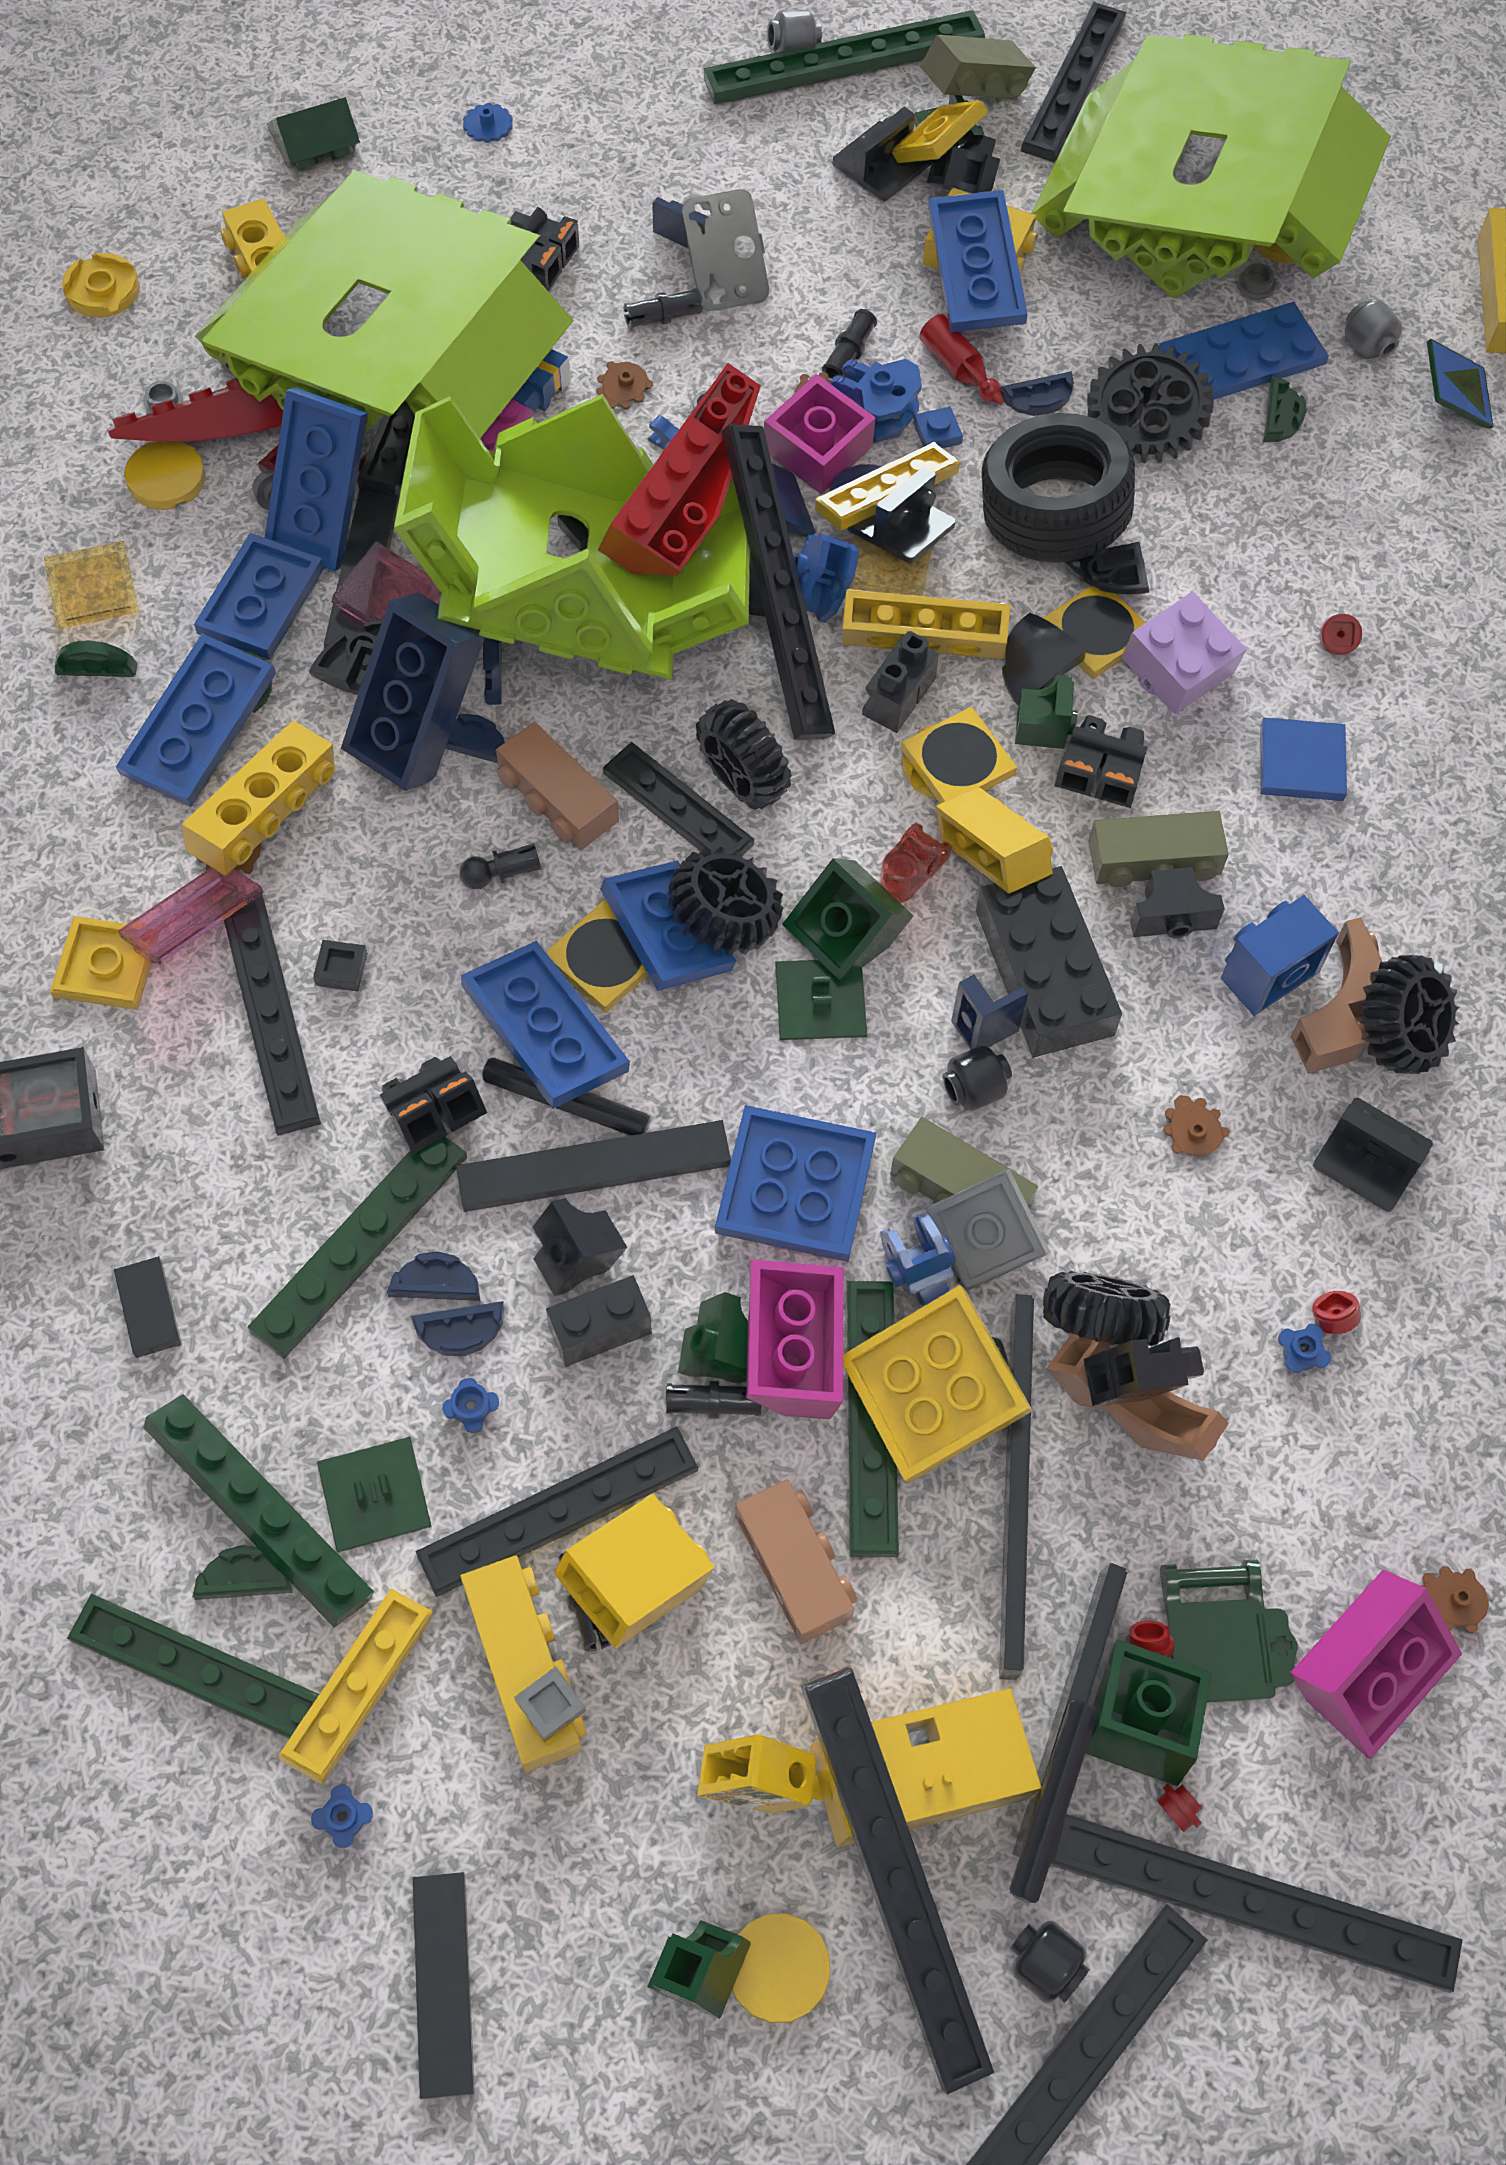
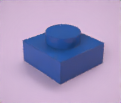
(938, 427)

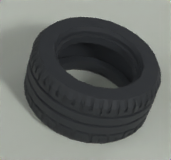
(1051, 449)

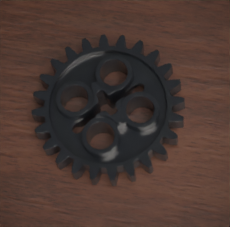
(1178, 419)

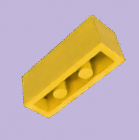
(995, 839)

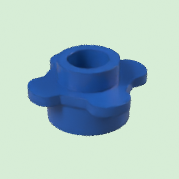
(1297, 1359)
(470, 1391)
(327, 1817)

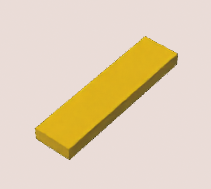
(859, 498)
(356, 1687)

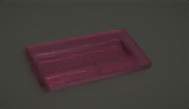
(188, 914)

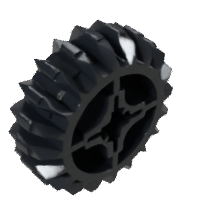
(743, 754)
(699, 897)
(1409, 1014)
(1106, 1308)

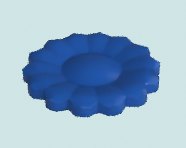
(488, 122)

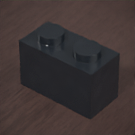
(599, 1320)

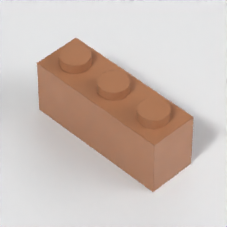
(556, 786)
(796, 1560)

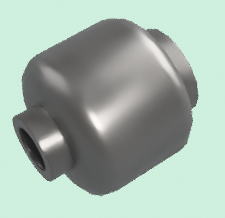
(793, 31)
(1373, 329)

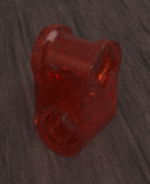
(914, 858)

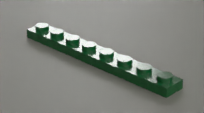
(834, 58)

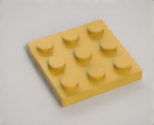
(935, 1384)

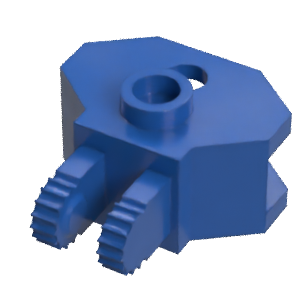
(883, 392)
(825, 573)
(922, 1268)

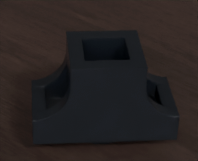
(1175, 905)

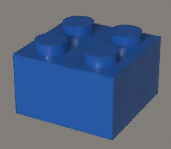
(1278, 954)

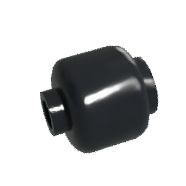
(977, 1078)
(1049, 1961)

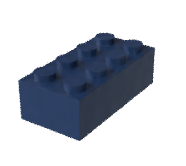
(411, 692)

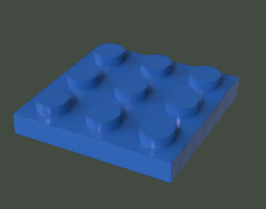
(795, 1183)

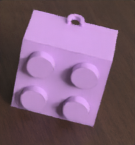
(1183, 653)

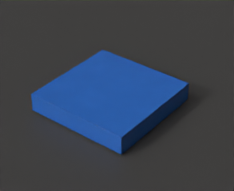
(1303, 759)

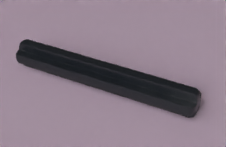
(585, 1106)
(1053, 1802)

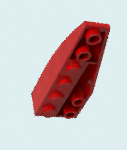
(203, 417)
(685, 485)

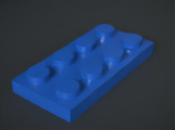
(977, 261)
(1252, 349)
(315, 475)
(196, 720)
(545, 1024)

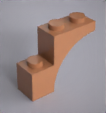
(1334, 1031)
(1157, 1424)

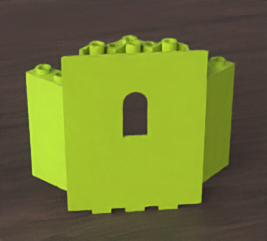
(1287, 174)
(456, 317)
(484, 531)

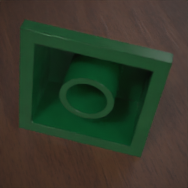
(315, 132)
(846, 918)
(1149, 1713)

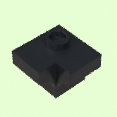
(966, 167)
(575, 1245)

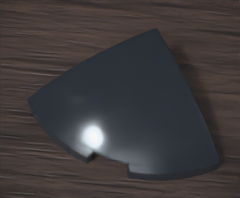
(1113, 570)
(1037, 654)
(346, 661)

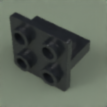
(871, 159)
(906, 520)
(1372, 1154)

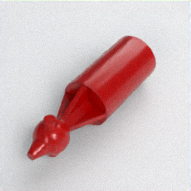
(959, 357)

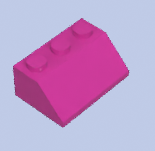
(795, 1338)
(1377, 1661)

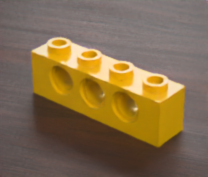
(250, 233)
(946, 623)
(259, 798)

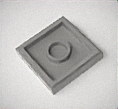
(988, 1229)

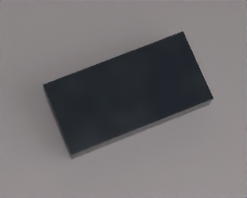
(147, 1307)

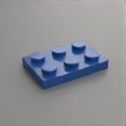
(259, 595)
(641, 909)

